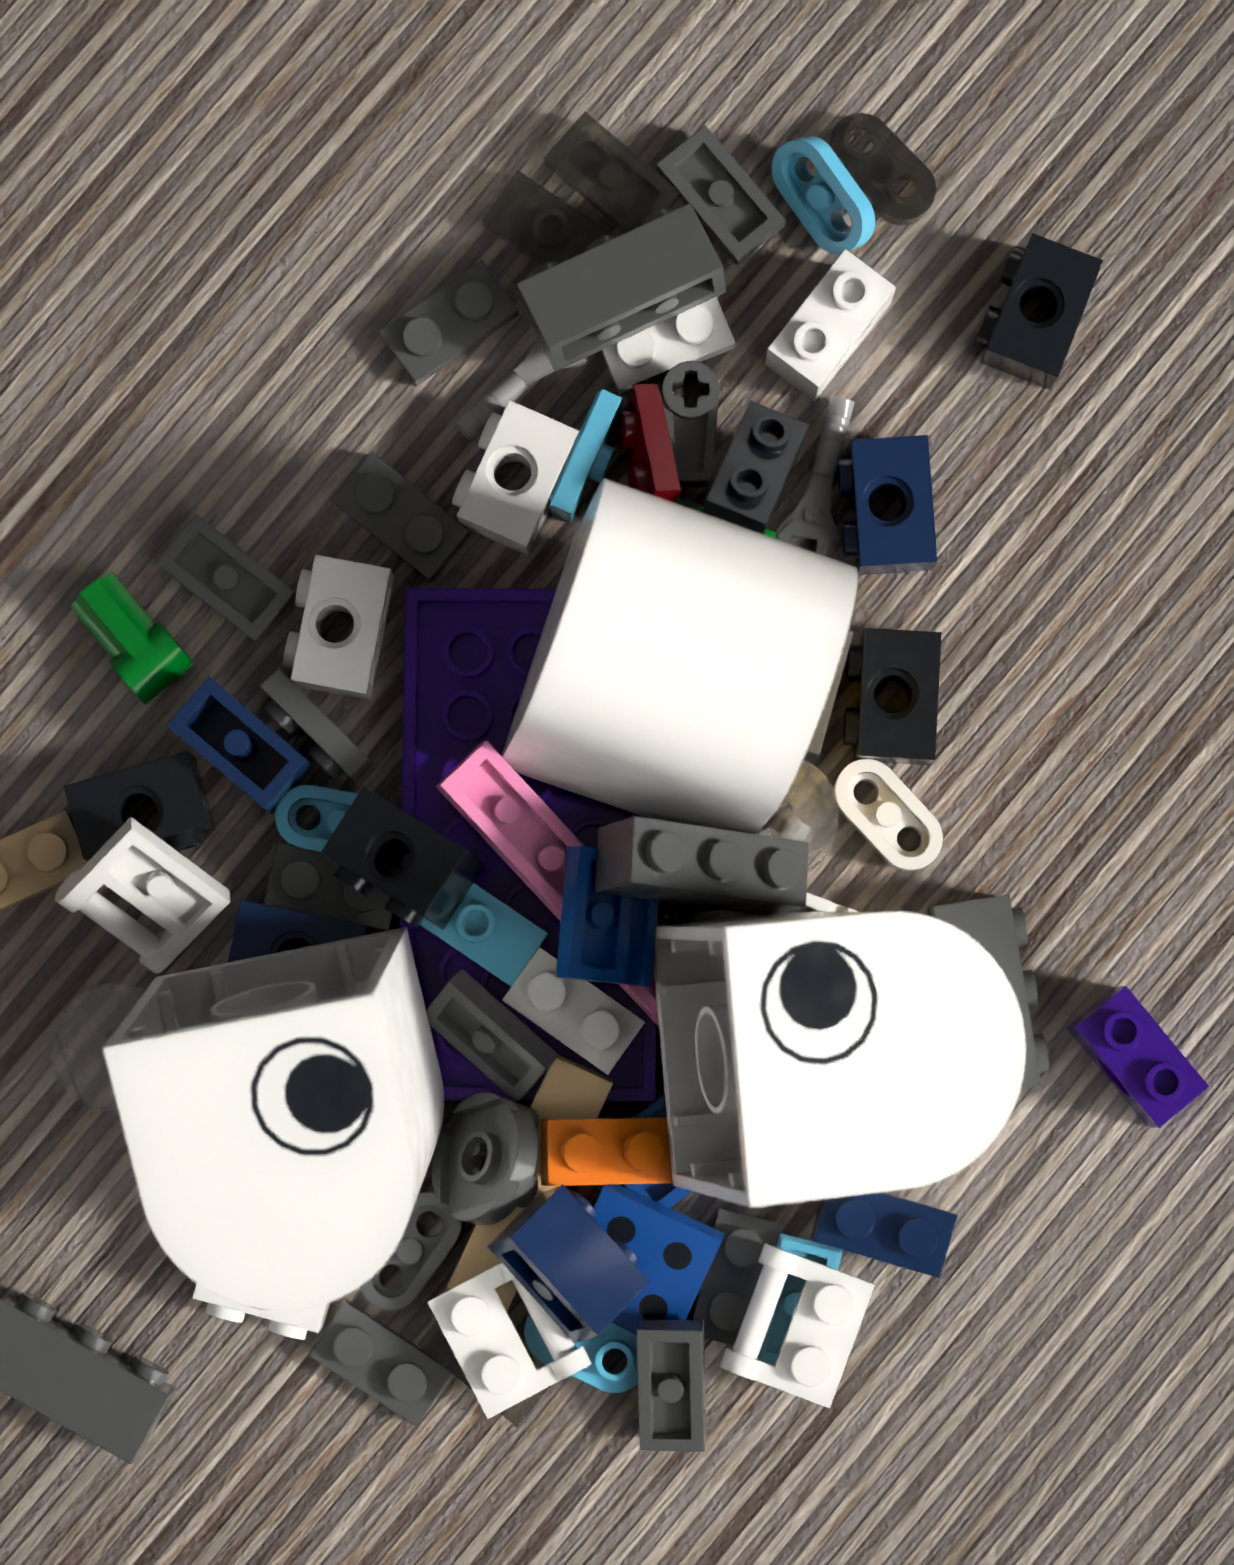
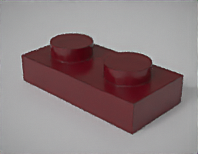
(647, 437)

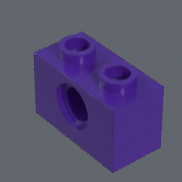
(1137, 1057)

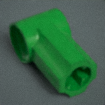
(139, 648)

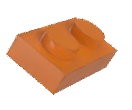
(605, 1151)

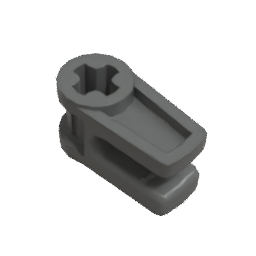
(692, 429)

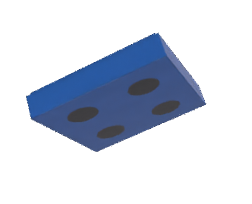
(670, 1250)

